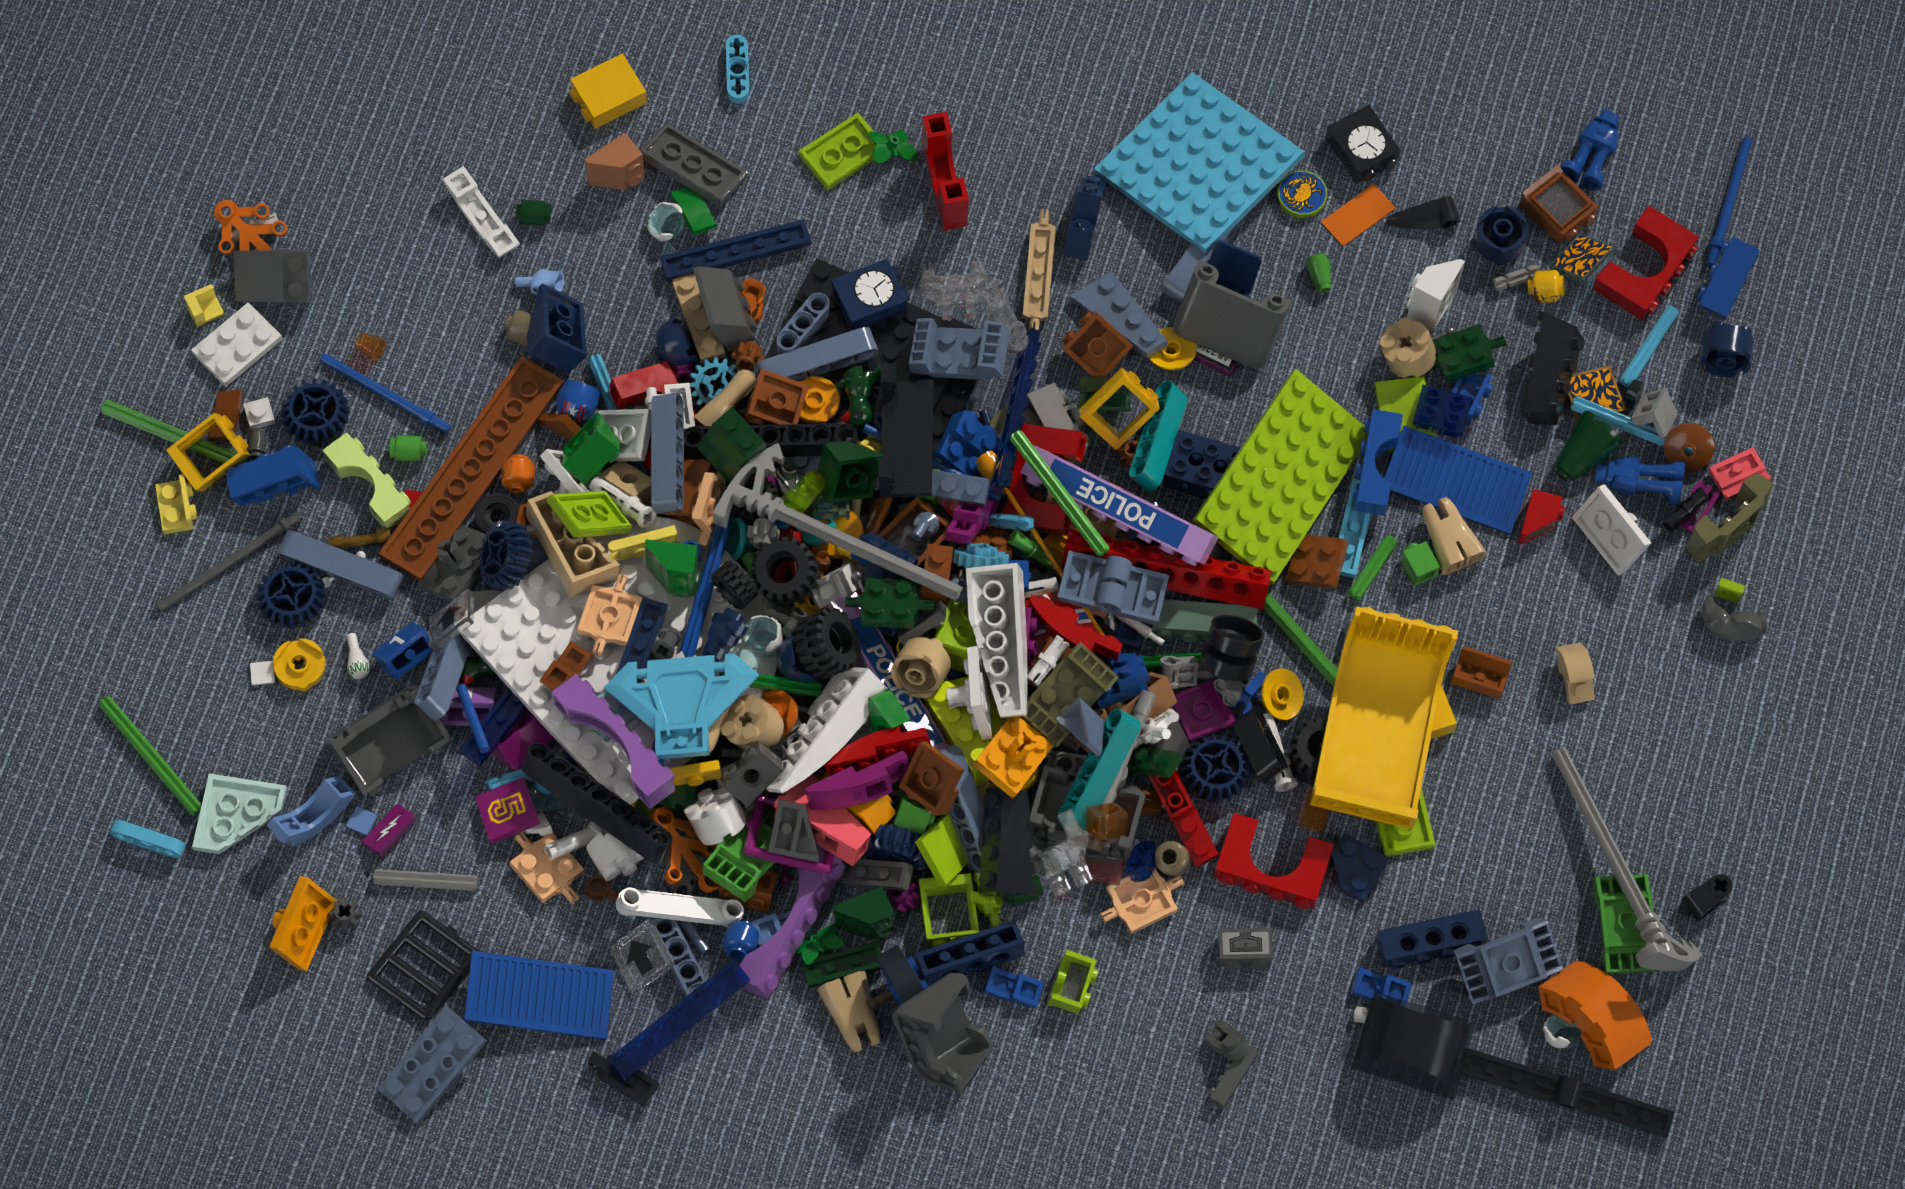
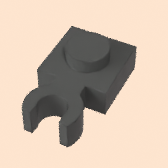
(687, 876)

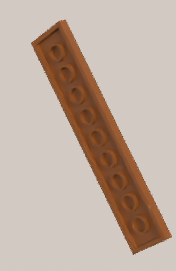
(471, 467)

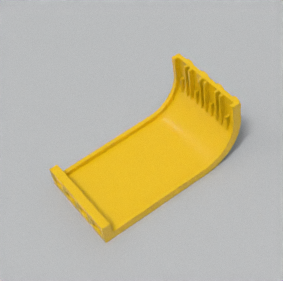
(1382, 717)

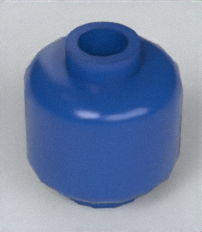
(740, 940)

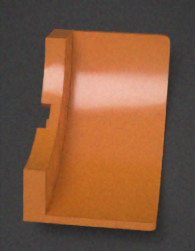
(1602, 1011)

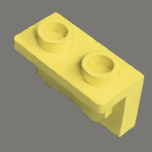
(175, 505)

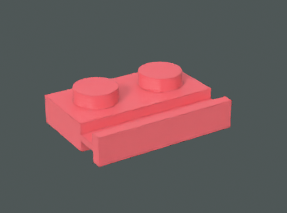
(1735, 470)

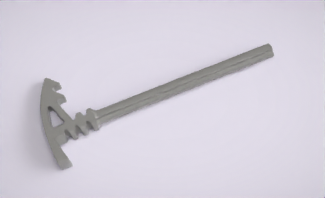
(753, 499)
(1661, 949)

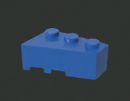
(1727, 277)
(271, 475)

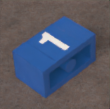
(403, 650)

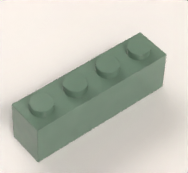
(1193, 619)

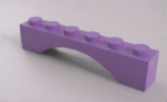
(581, 706)
(771, 959)

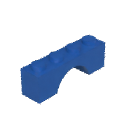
(1383, 435)

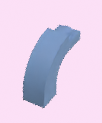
(314, 814)

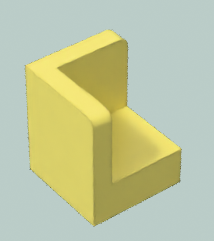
(203, 305)

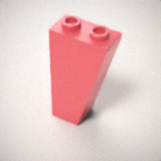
(832, 828)

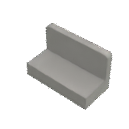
(1655, 408)

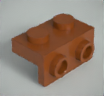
(1481, 672)

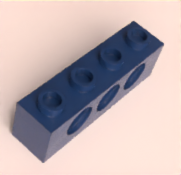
(971, 953)
(1393, 955)

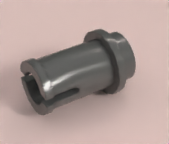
(256, 443)

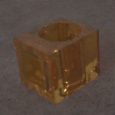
(1106, 821)

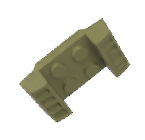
(1710, 540)
(1075, 676)

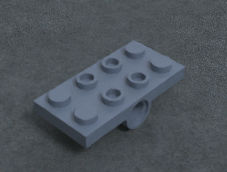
(1113, 587)
(432, 1065)

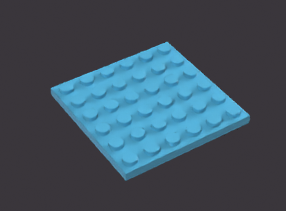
(1199, 162)

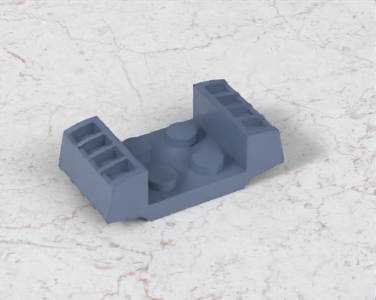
(959, 351)
(1509, 961)

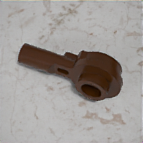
(599, 889)

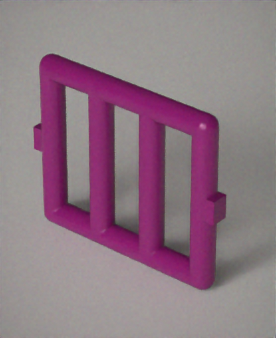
(753, 828)

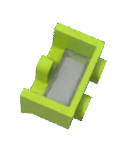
(1072, 982)

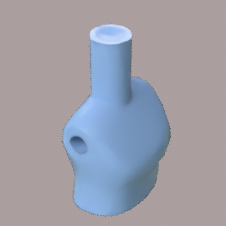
(553, 279)

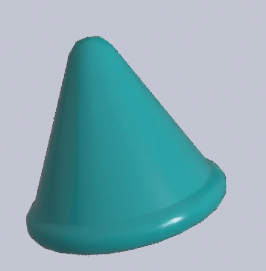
(737, 542)

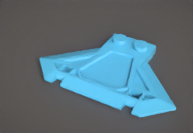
(681, 698)

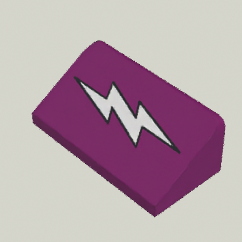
(389, 830)

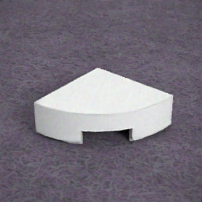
(543, 828)

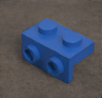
(1474, 387)

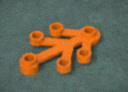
(247, 232)
(682, 847)

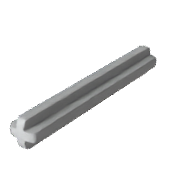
(425, 879)

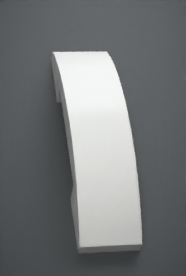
(479, 213)

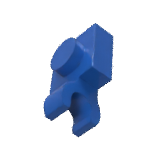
(1252, 691)

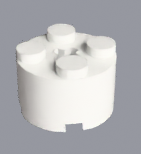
(715, 815)
(612, 856)

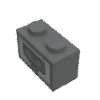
(1244, 948)

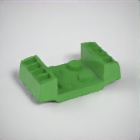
(733, 868)
(1618, 926)

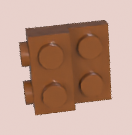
(1096, 344)
(775, 400)
(932, 779)

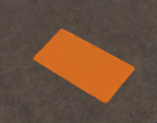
(1358, 214)

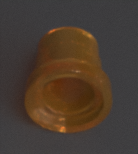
(370, 345)

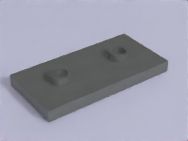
(693, 164)

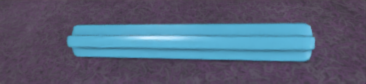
(1649, 346)

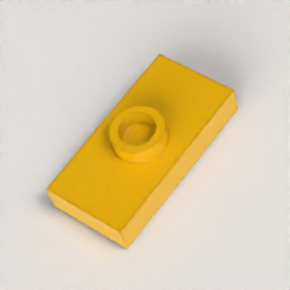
(696, 773)

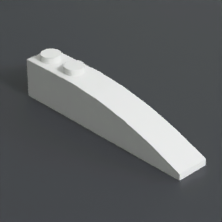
(999, 627)
(832, 722)

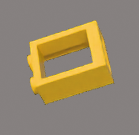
(1104, 428)
(188, 468)

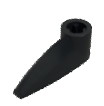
(1431, 214)

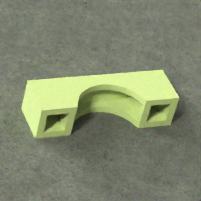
(348, 459)

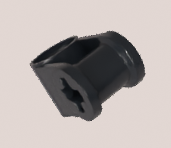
(1705, 899)

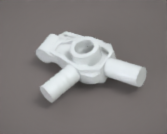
(1156, 728)

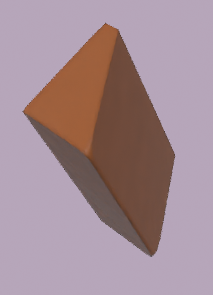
(227, 404)

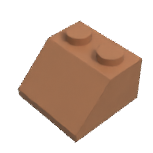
(615, 165)

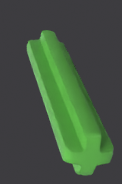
(1372, 567)

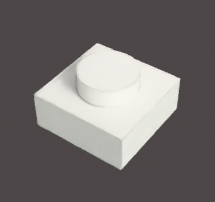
(259, 413)

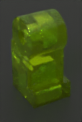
(806, 491)

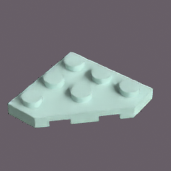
(235, 810)

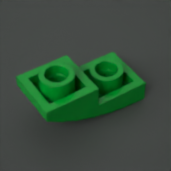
(695, 211)

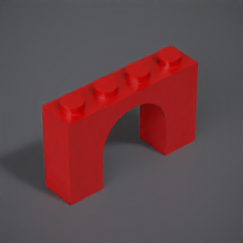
(947, 188)
(1641, 294)
(631, 390)
(1062, 443)
(1298, 887)

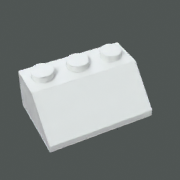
(1434, 292)

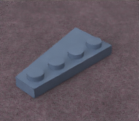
(1122, 311)

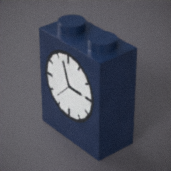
(870, 294)

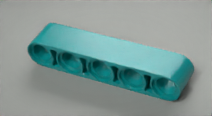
(1158, 437)
(1100, 772)

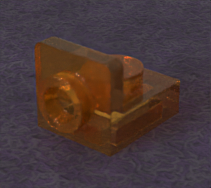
(1312, 816)

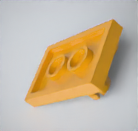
(1013, 755)
(302, 923)

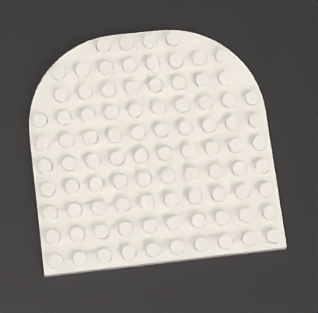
(537, 620)

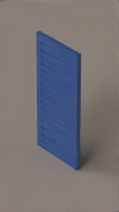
(1476, 484)
(538, 995)

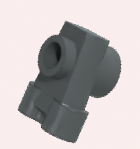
(1230, 690)

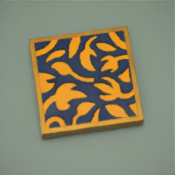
(1598, 387)

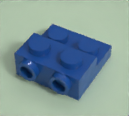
(965, 442)
(1131, 680)

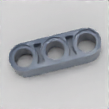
(807, 316)

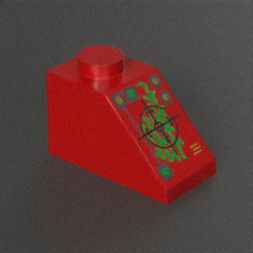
(1541, 515)

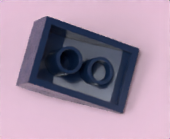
(557, 330)

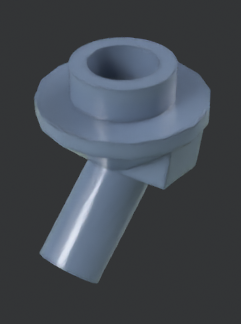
(925, 525)

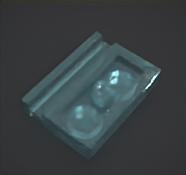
(829, 511)

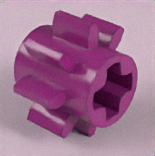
(905, 899)

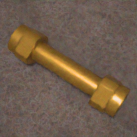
(380, 537)

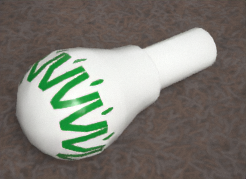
(358, 665)

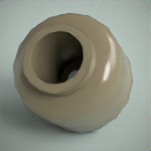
(518, 327)
(1164, 855)

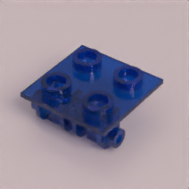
(1441, 411)

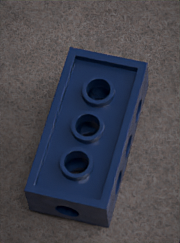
(1201, 451)

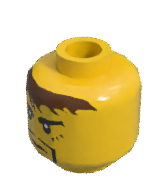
(1546, 286)

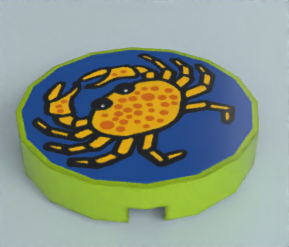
(1302, 194)

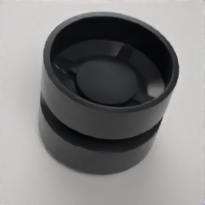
(1232, 647)

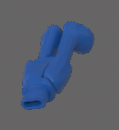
(1599, 137)
(1625, 473)

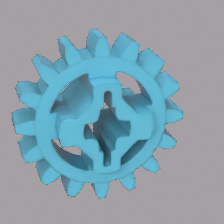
(700, 378)
(979, 555)

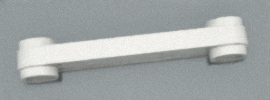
(679, 907)

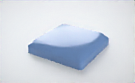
(361, 820)

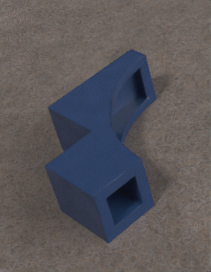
(1084, 217)

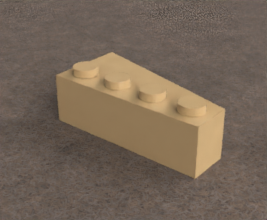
(576, 560)

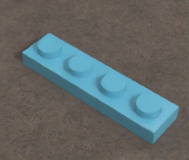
(1354, 531)

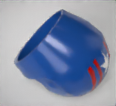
(577, 400)

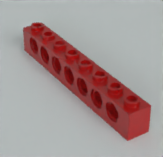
(1234, 581)

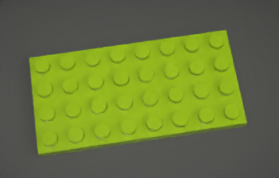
(1282, 476)

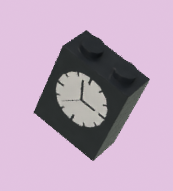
(1363, 144)

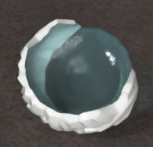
(666, 221)
(763, 634)
(1560, 1033)

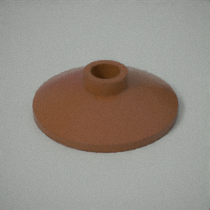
(1690, 436)

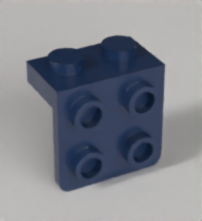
(1235, 267)

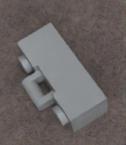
(1050, 409)

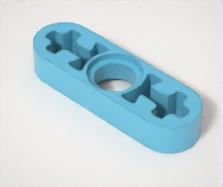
(743, 77)
(147, 838)

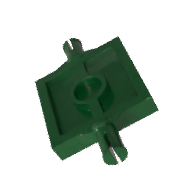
(1465, 352)
(889, 603)

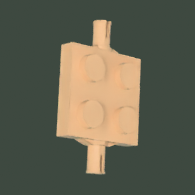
(709, 493)
(609, 615)
(543, 875)
(1142, 902)

